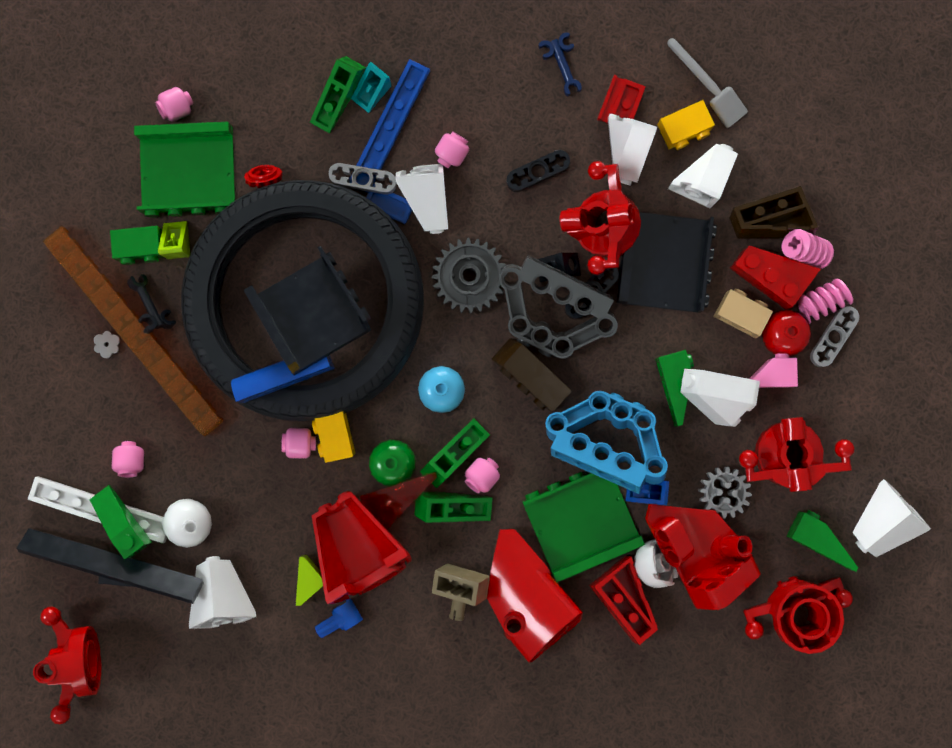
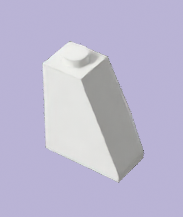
(629, 146)
(706, 176)
(426, 195)
(719, 395)
(887, 522)
(220, 596)

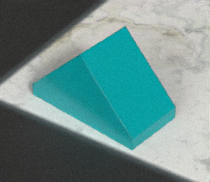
(371, 87)

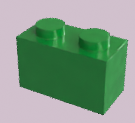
(136, 244)

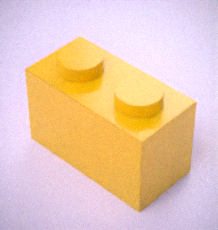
(686, 125)
(334, 437)

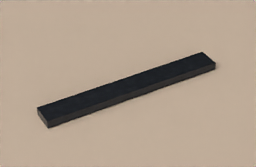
(110, 566)

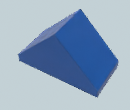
(650, 494)

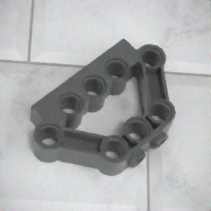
(576, 336)

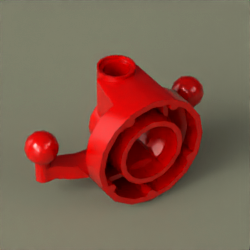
(622, 217)
(773, 462)
(823, 609)
(74, 663)

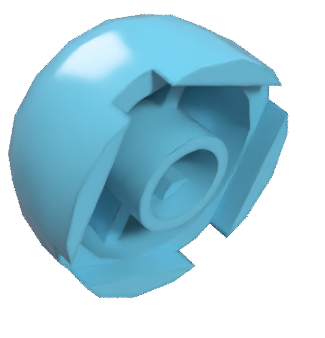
(441, 389)

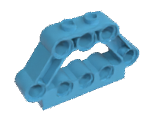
(608, 469)

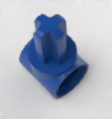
(343, 617)

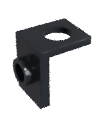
(561, 262)

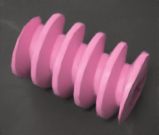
(808, 248)
(824, 298)

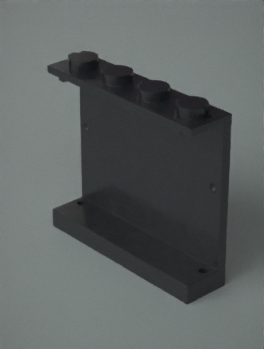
(668, 264)
(310, 313)

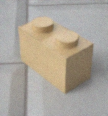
(743, 313)

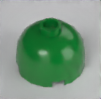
(392, 462)

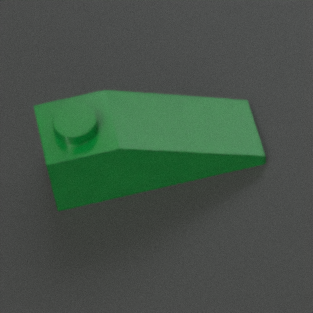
(337, 93)
(671, 372)
(456, 452)
(452, 507)
(119, 523)
(818, 537)

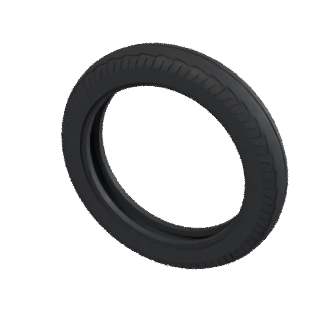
(285, 202)

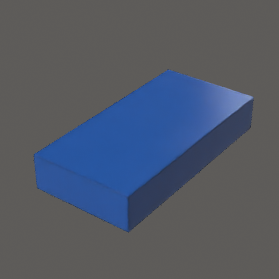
(392, 204)

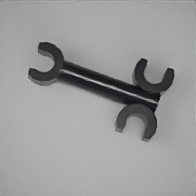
(152, 318)

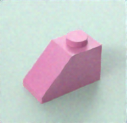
(777, 372)

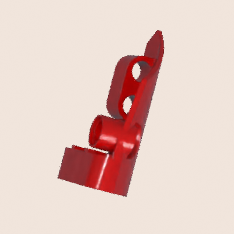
(705, 552)
(529, 596)

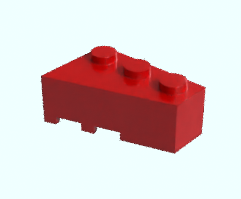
(774, 275)
(624, 598)

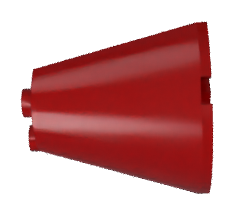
(354, 549)

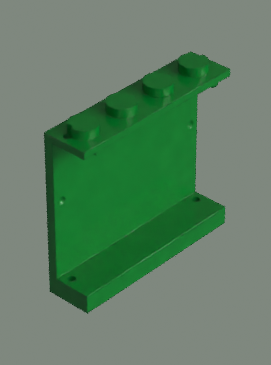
(186, 168)
(581, 524)

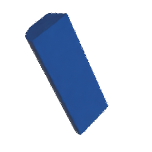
(274, 378)

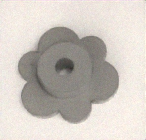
(101, 340)

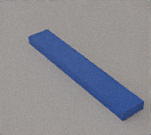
(392, 119)

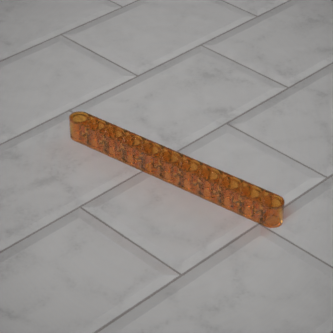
(126, 324)

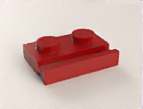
(621, 99)

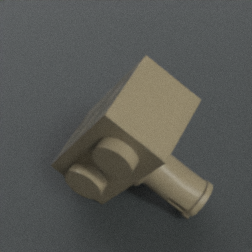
(461, 586)

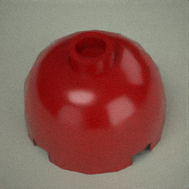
(786, 333)

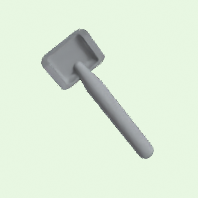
(726, 102)

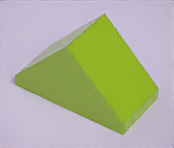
(174, 240)
(308, 580)

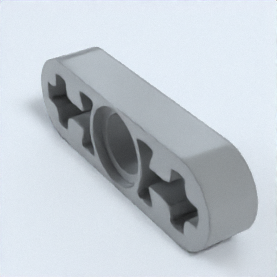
(344, 181)
(830, 354)

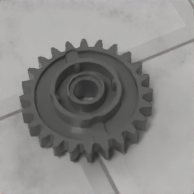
(456, 263)

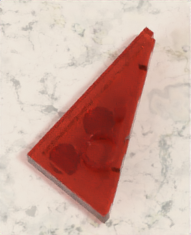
(392, 501)

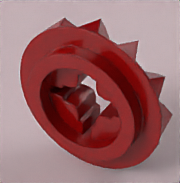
(263, 176)

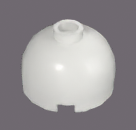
(187, 523)
(653, 567)

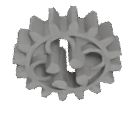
(738, 493)

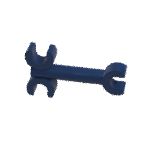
(557, 47)

